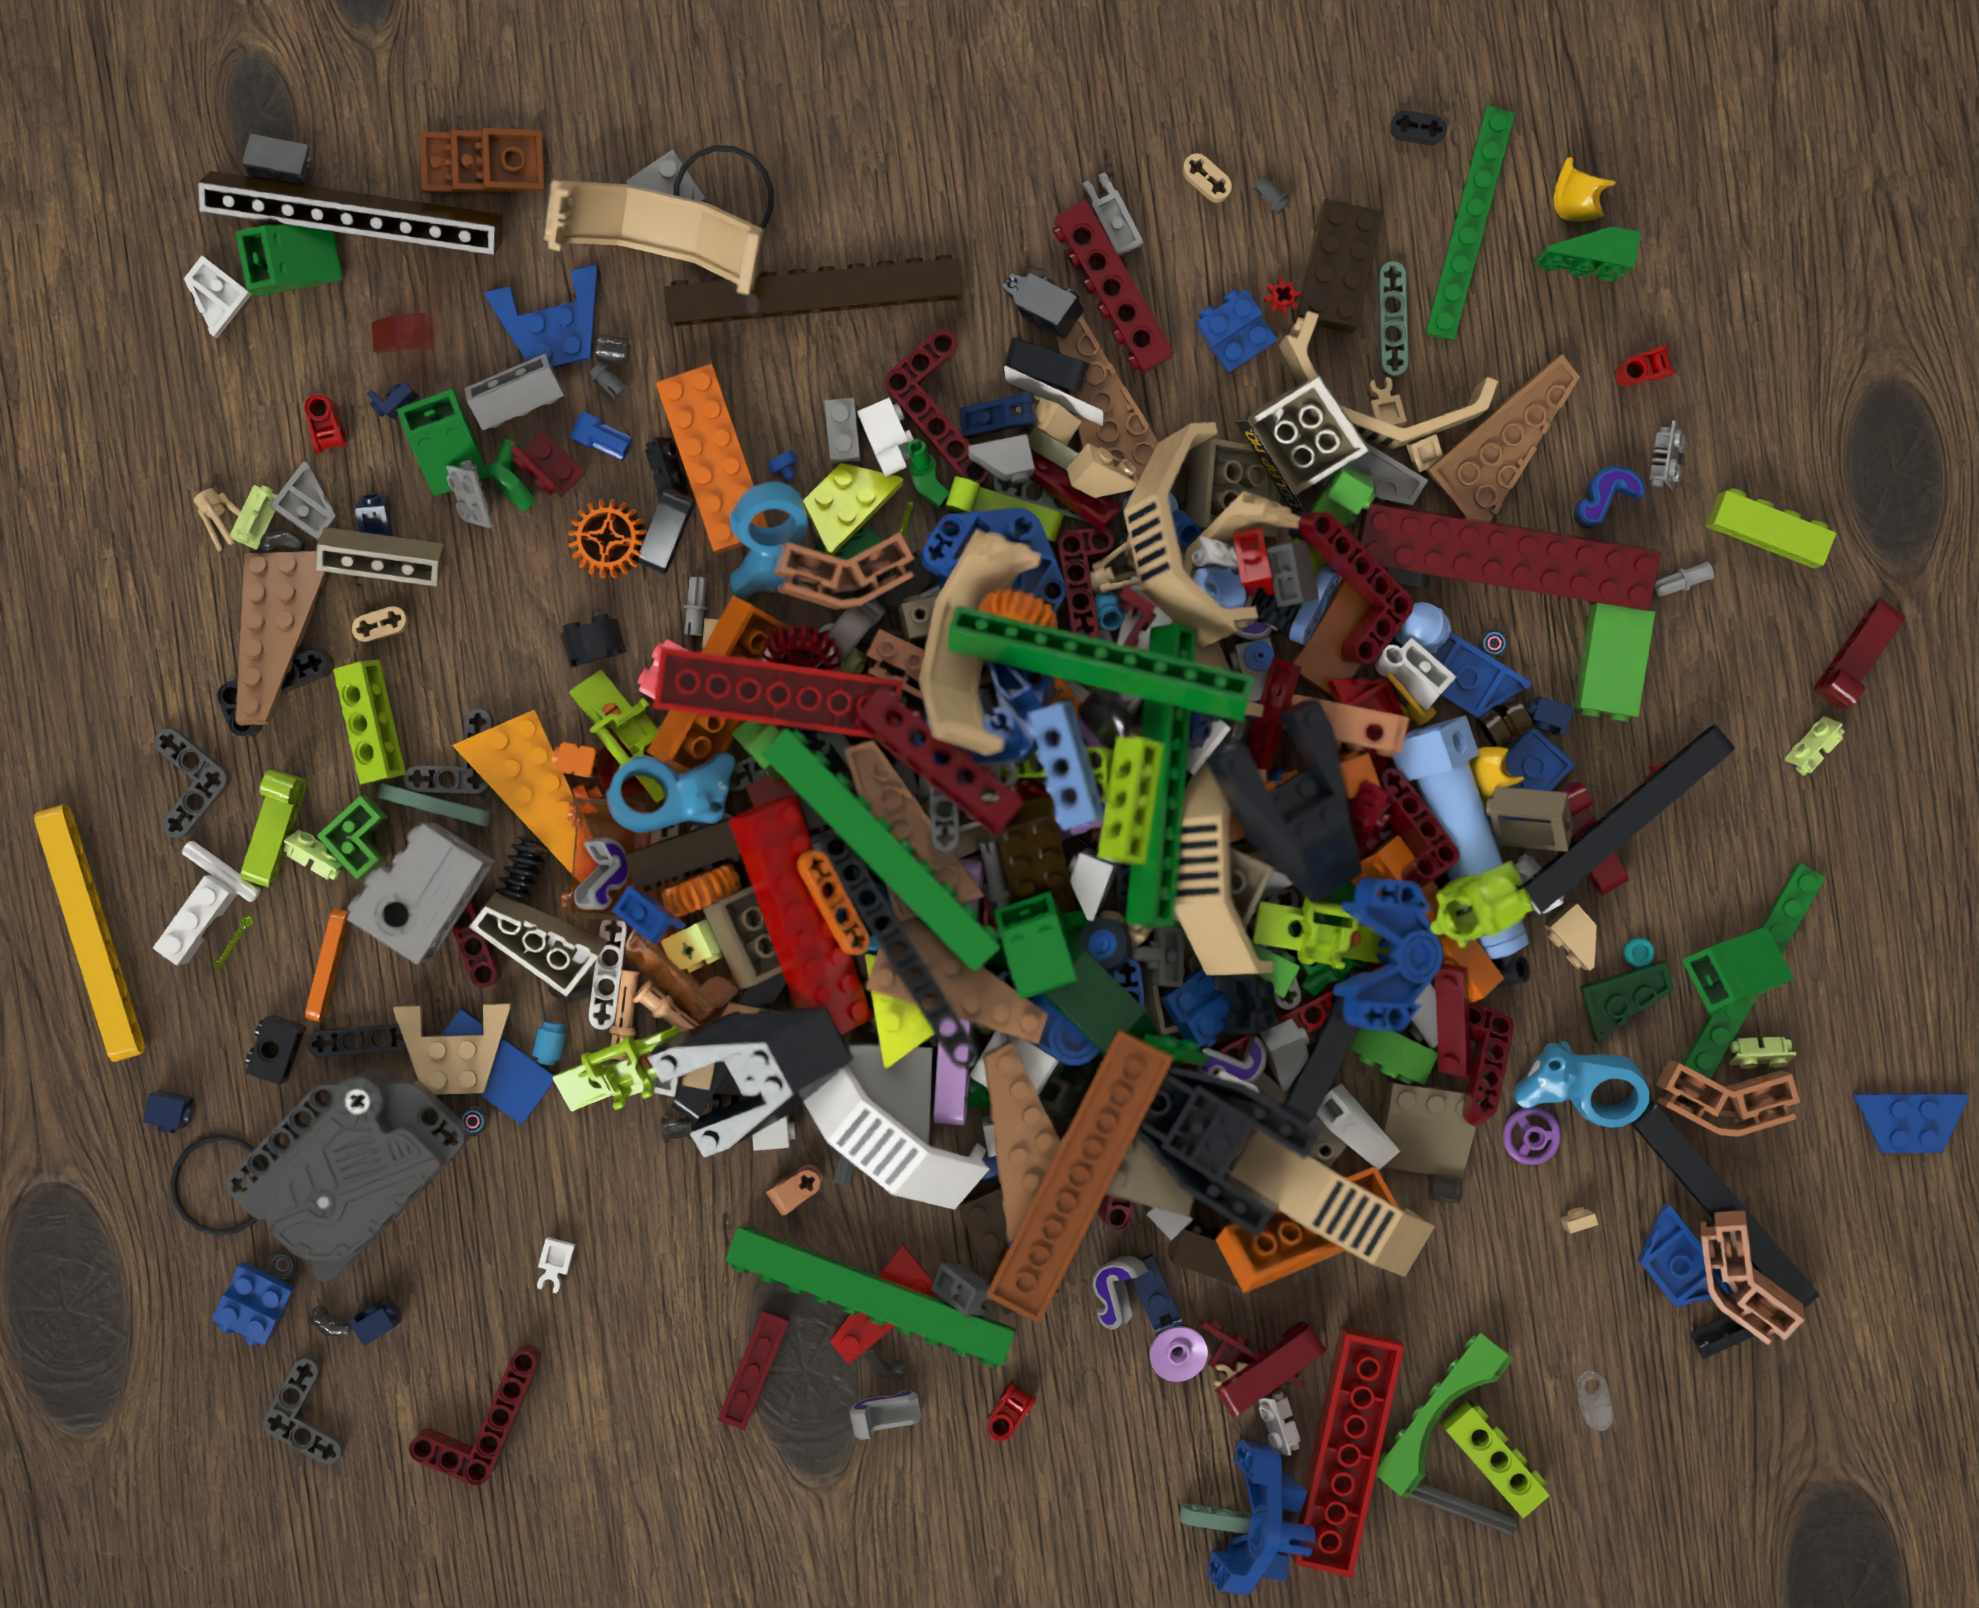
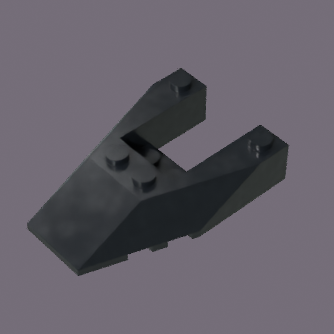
(1307, 819)
(772, 1058)
(1200, 1126)

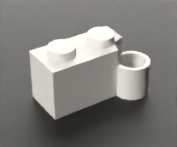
(886, 435)
(1416, 670)

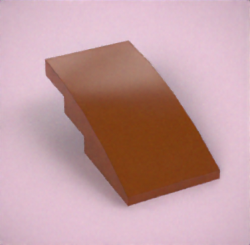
(481, 161)
(1322, 655)

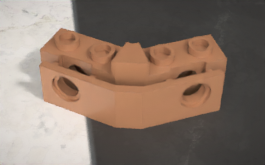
(839, 575)
(905, 658)
(1351, 723)
(1736, 1100)
(1759, 1302)

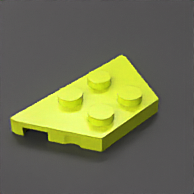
(847, 502)
(898, 1024)

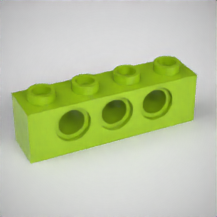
(369, 721)
(1130, 800)
(1522, 1496)

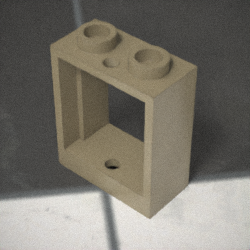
(1533, 805)

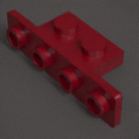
(1370, 815)
(1234, 1350)

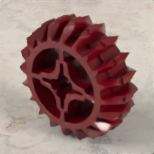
(803, 648)

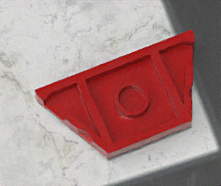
(1372, 695)

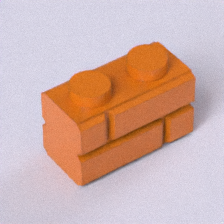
(576, 759)

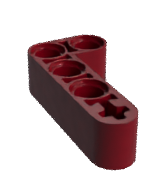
(1081, 589)
(1843, 677)
(1419, 831)
(1610, 872)
(1485, 1067)
(1271, 1369)

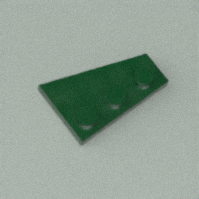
(1621, 996)

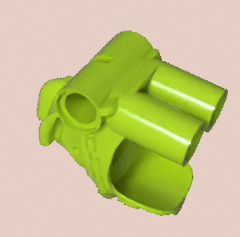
(1493, 901)

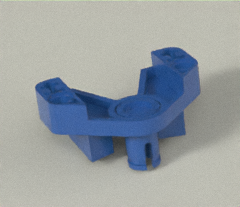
(1016, 527)
(1016, 700)
(1412, 957)
(1060, 1036)
(1268, 1538)

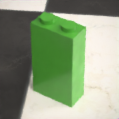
(1614, 661)

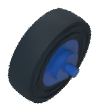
(1106, 943)

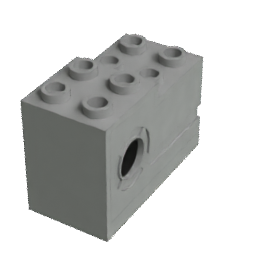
(421, 892)
(899, 1090)

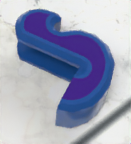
(1600, 493)

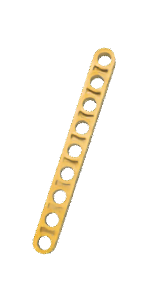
(89, 932)

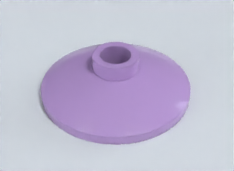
(1182, 1364)

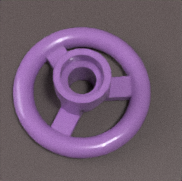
(1541, 1140)

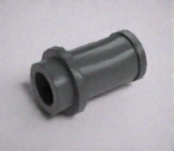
(1271, 194)
(607, 379)

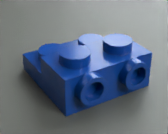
(1235, 330)
(1198, 1008)
(253, 1304)

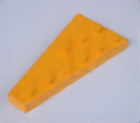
(519, 768)

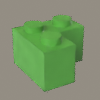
(1346, 494)
(754, 739)
(349, 837)
(1396, 1053)

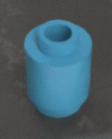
(1108, 611)
(549, 1042)

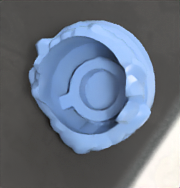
(1221, 585)
(1426, 626)

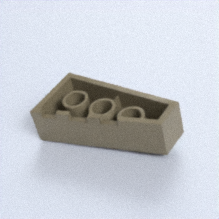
(539, 941)

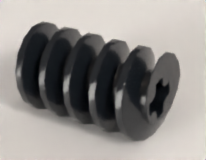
(523, 869)

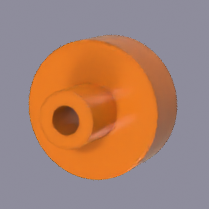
(583, 792)

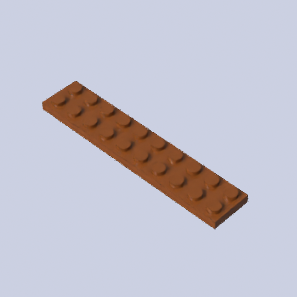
(1079, 1175)

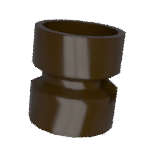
(1506, 722)

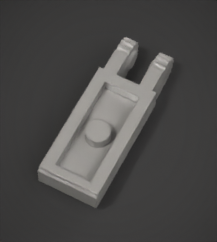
(1113, 217)

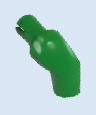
(924, 474)
(506, 480)
(1315, 982)

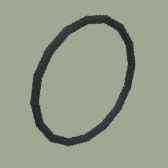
(759, 166)
(188, 1150)

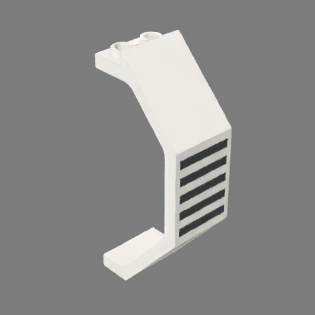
(890, 1150)

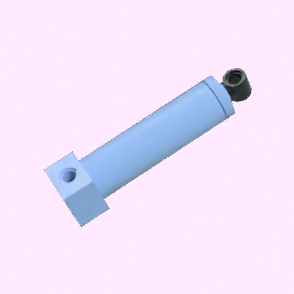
(1439, 764)

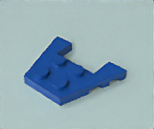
(558, 331)

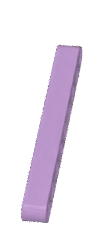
(952, 1082)

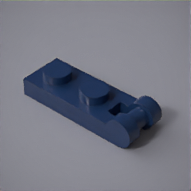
(997, 415)
(1156, 1296)

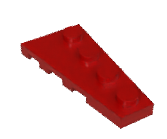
(859, 1333)

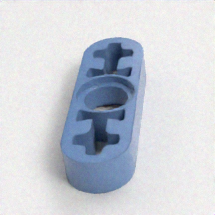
(1312, 611)

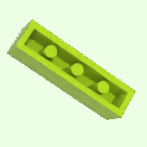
(1771, 528)

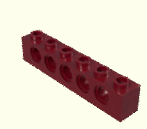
(1082, 219)
(942, 777)

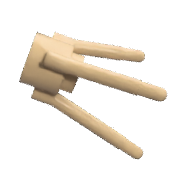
(211, 507)
(1104, 578)

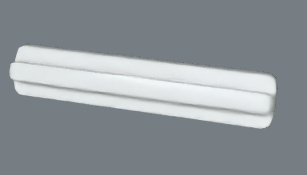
(221, 871)

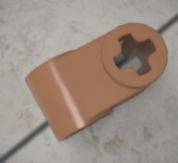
(791, 1191)

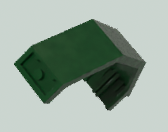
(1094, 1002)

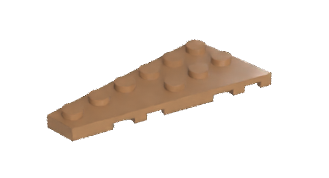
(1124, 427)
(1495, 453)
(274, 619)
(893, 800)
(973, 996)
(1022, 1133)

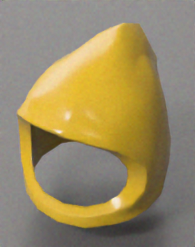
(1578, 194)
(1491, 772)

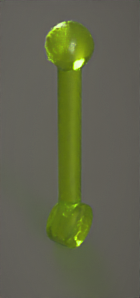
(909, 506)
(245, 922)

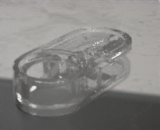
(1595, 1407)

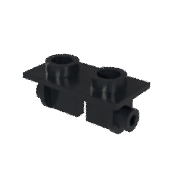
(663, 454)
(1719, 1336)

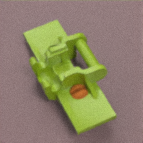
(610, 709)
(1317, 941)
(617, 1079)

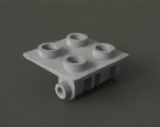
(1675, 442)
(471, 500)

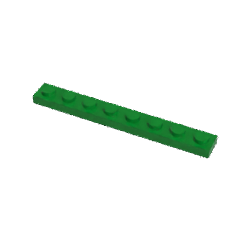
(1469, 223)
(1782, 923)

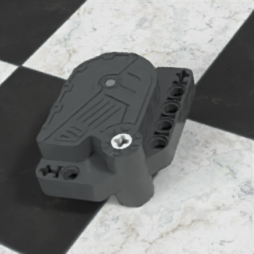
(348, 1167)

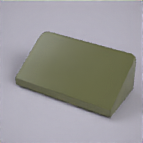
(1051, 448)

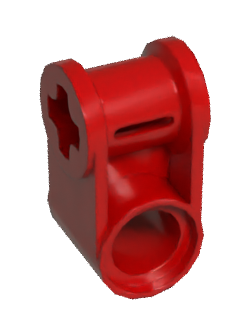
(1649, 366)
(325, 430)
(1013, 1407)

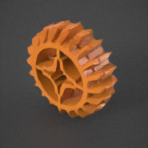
(606, 553)
(1019, 607)
(701, 889)

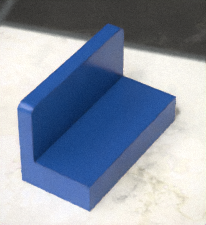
(645, 914)

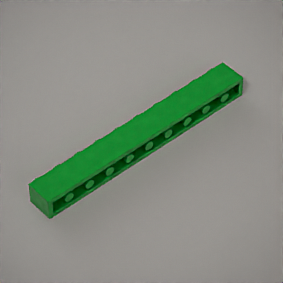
(1100, 663)
(881, 849)
(1155, 882)
(870, 1295)

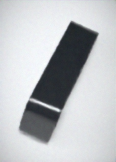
(302, 677)

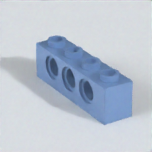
(1072, 749)

